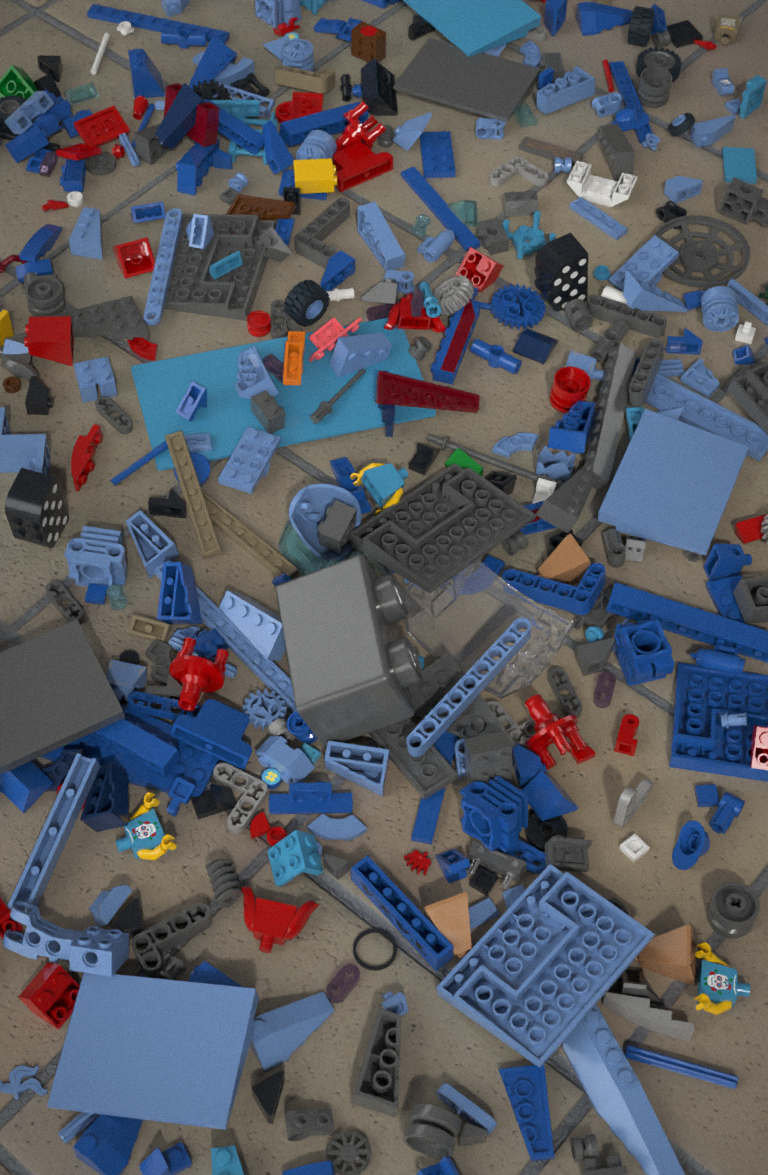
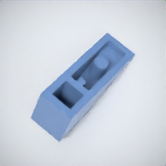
(710, 131)

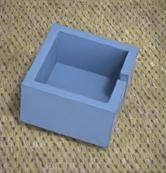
(95, 373)

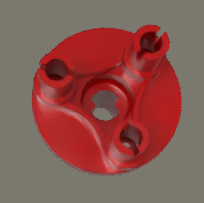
(357, 132)
(197, 674)
(550, 730)

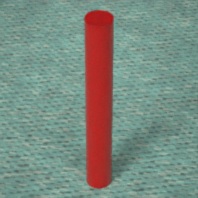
(608, 75)

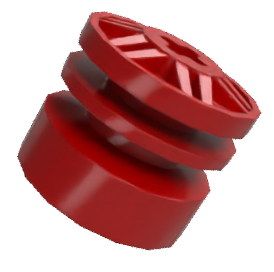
(568, 387)

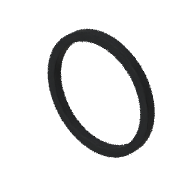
(374, 968)

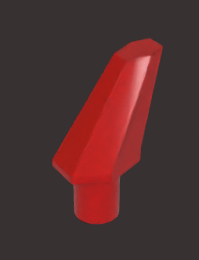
(708, 45)
(54, 205)

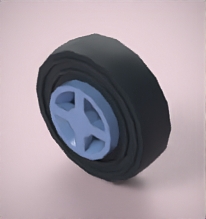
(681, 124)

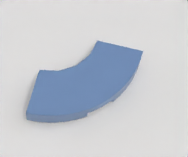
(531, 53)
(512, 444)
(337, 829)

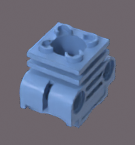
(277, 11)
(97, 557)

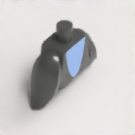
(16, 357)

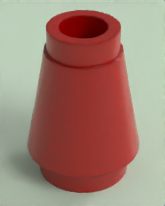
(139, 107)

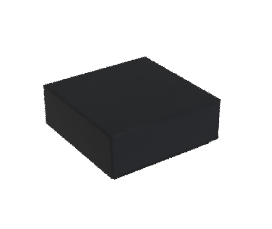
(483, 881)

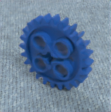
(518, 306)

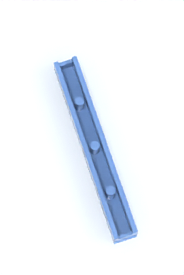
(56, 831)

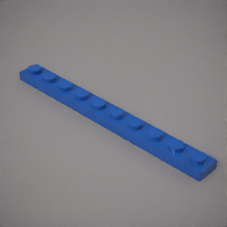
(151, 23)

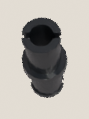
(346, 88)

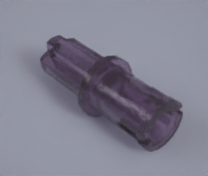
(417, 303)

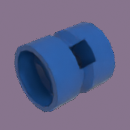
(300, 729)

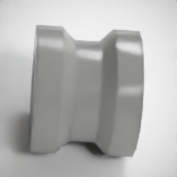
(279, 728)

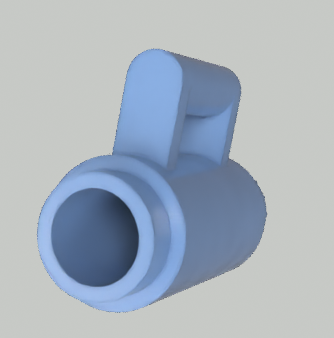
(433, 247)

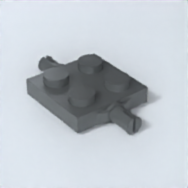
(598, 615)

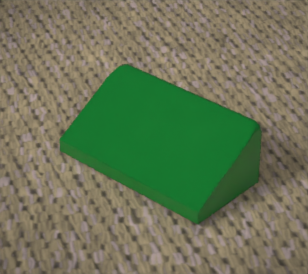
(464, 461)

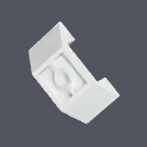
(599, 189)

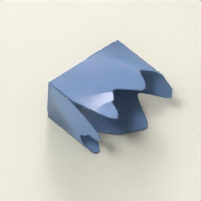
(556, 465)

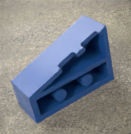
(178, 595)

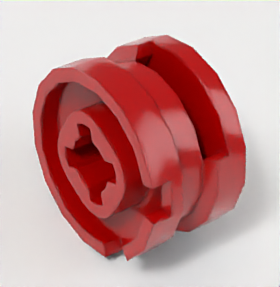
(259, 323)

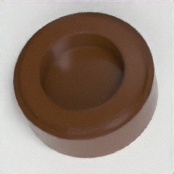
(12, 384)

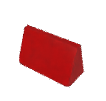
(749, 529)

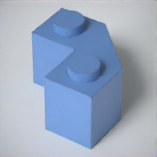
(290, 763)

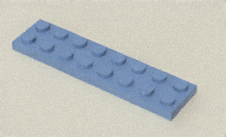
(708, 415)

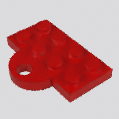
(301, 105)

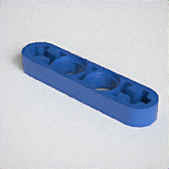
(163, 712)

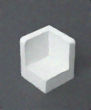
(544, 490)

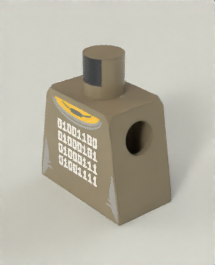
(726, 28)

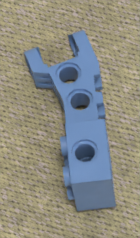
(88, 951)

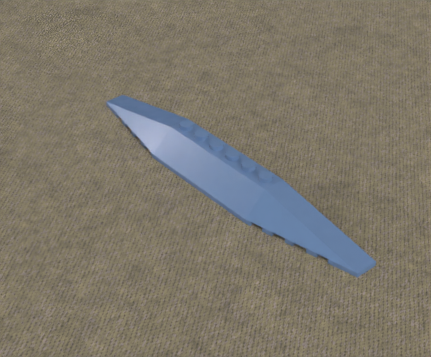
(615, 1087)

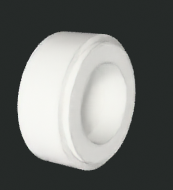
(75, 199)

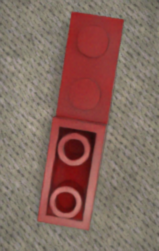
(83, 454)

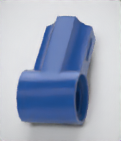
(728, 809)

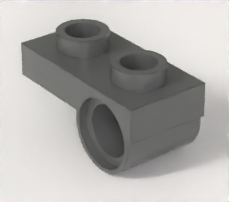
(308, 1123)

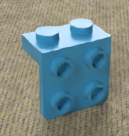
(293, 856)

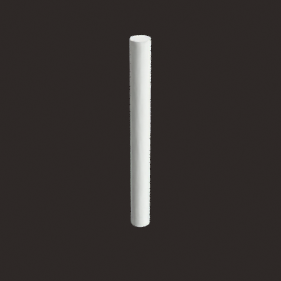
(100, 53)

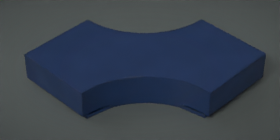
(59, 771)

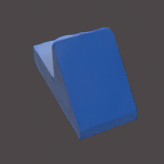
(687, 344)
(192, 400)
(453, 865)
(166, 1162)

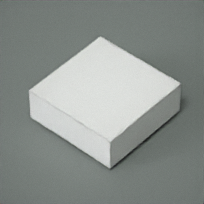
(634, 848)

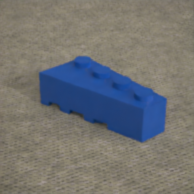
(213, 62)
(574, 428)

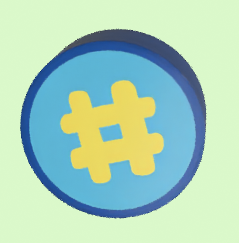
(271, 777)

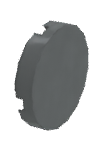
(101, 164)

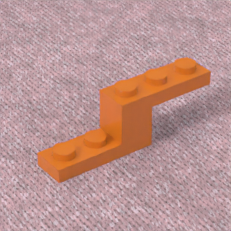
(294, 358)

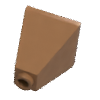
(566, 563)
(452, 921)
(672, 955)

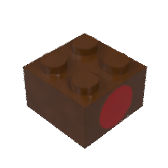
(368, 42)

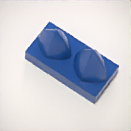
(659, 22)

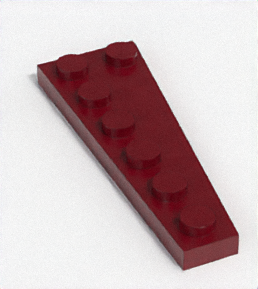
(410, 392)

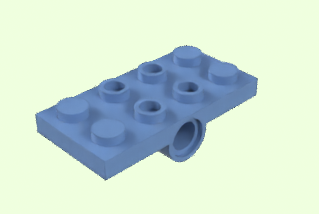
(646, 262)
(249, 460)

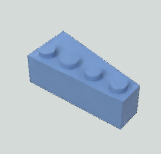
(566, 91)
(257, 624)

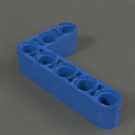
(239, 131)
(557, 594)

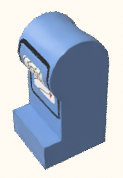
(722, 82)

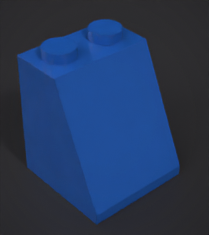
(144, 75)

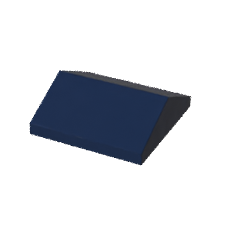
(535, 346)

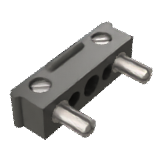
(496, 862)

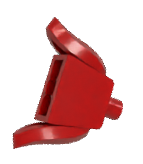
(402, 317)
(274, 921)

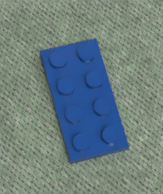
(437, 155)

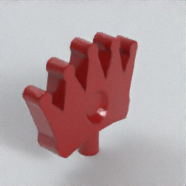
(419, 861)

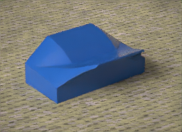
(346, 31)

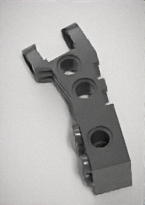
(744, 203)

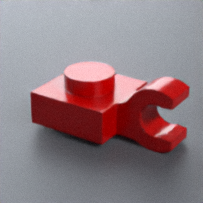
(284, 28)

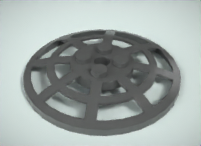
(710, 254)

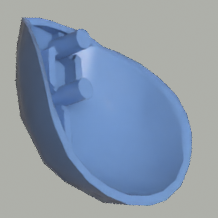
(310, 508)

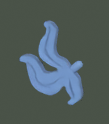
(16, 1077)

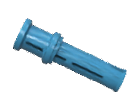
(430, 302)

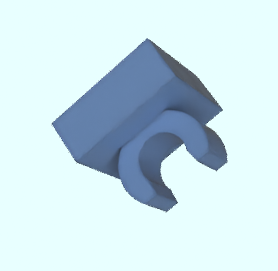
(395, 1003)

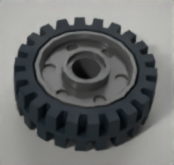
(660, 58)

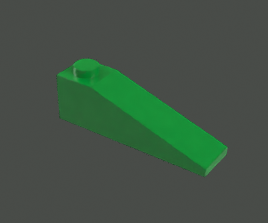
(17, 83)

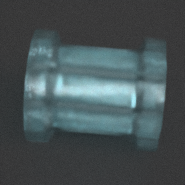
(422, 222)
(116, 596)

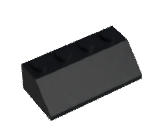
(378, 89)

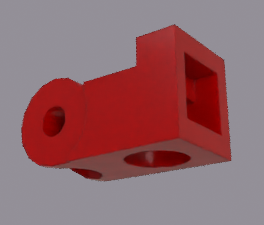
(628, 729)

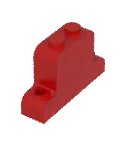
(359, 164)

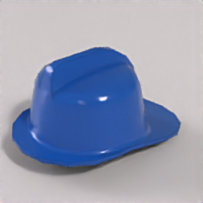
(630, 119)
(691, 845)

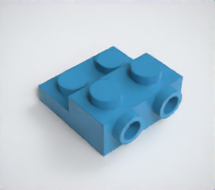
(752, 96)

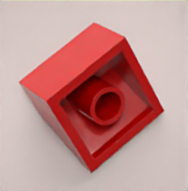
(134, 257)

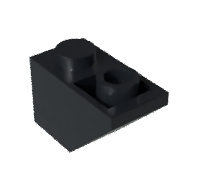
(293, 195)

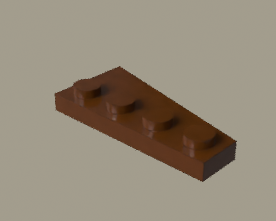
(263, 207)

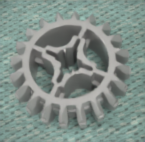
(454, 294)

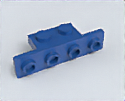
(310, 799)

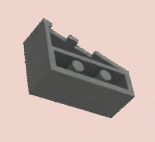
(148, 147)

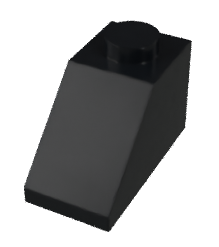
(38, 398)

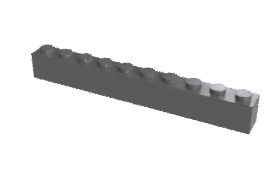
(609, 414)

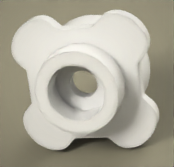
(125, 28)

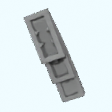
(638, 1011)

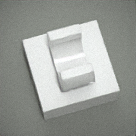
(745, 333)

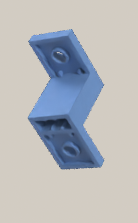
(22, 450)

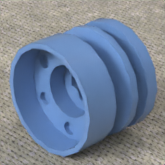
(298, 54)
(317, 146)
(719, 309)

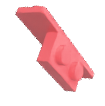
(327, 336)

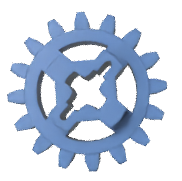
(263, 708)

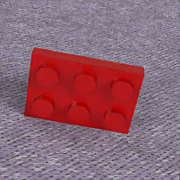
(101, 127)

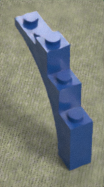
(43, 126)

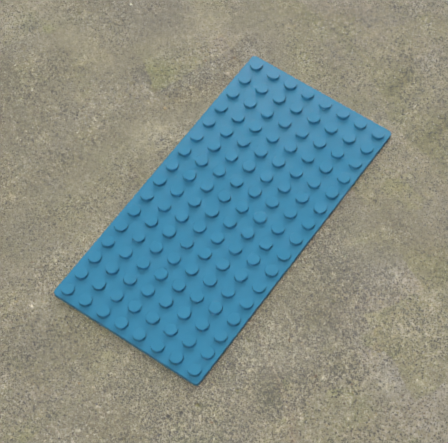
(227, 415)

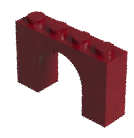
(206, 122)

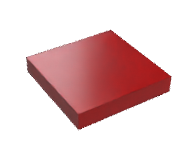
(78, 151)

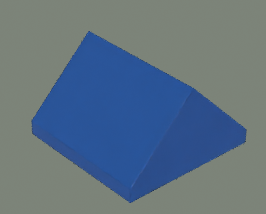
(555, 15)
(24, 785)
(548, 797)

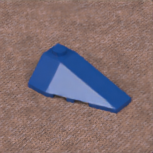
(596, 17)
(108, 1143)

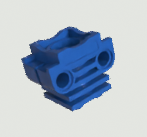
(643, 651)
(494, 813)

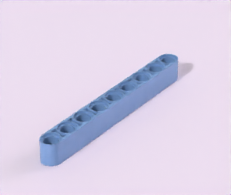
(466, 695)

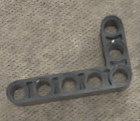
(309, 240)

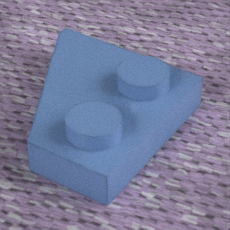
(700, 379)

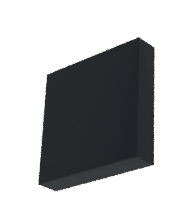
(683, 33)

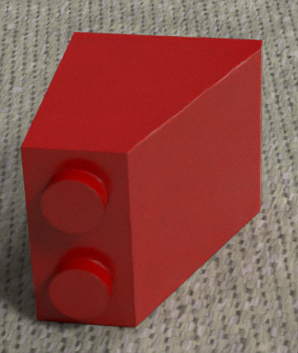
(50, 338)

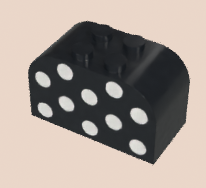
(562, 271)
(36, 508)

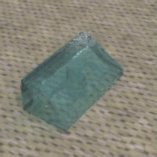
(81, 93)
(525, 116)

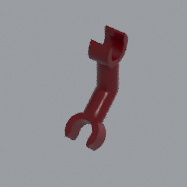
(8, 260)

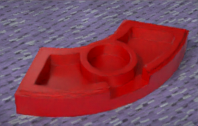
(143, 348)

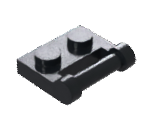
(244, 84)

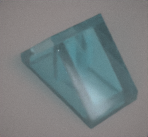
(465, 211)

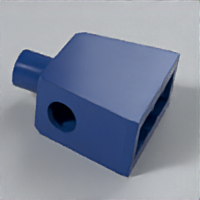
(725, 561)

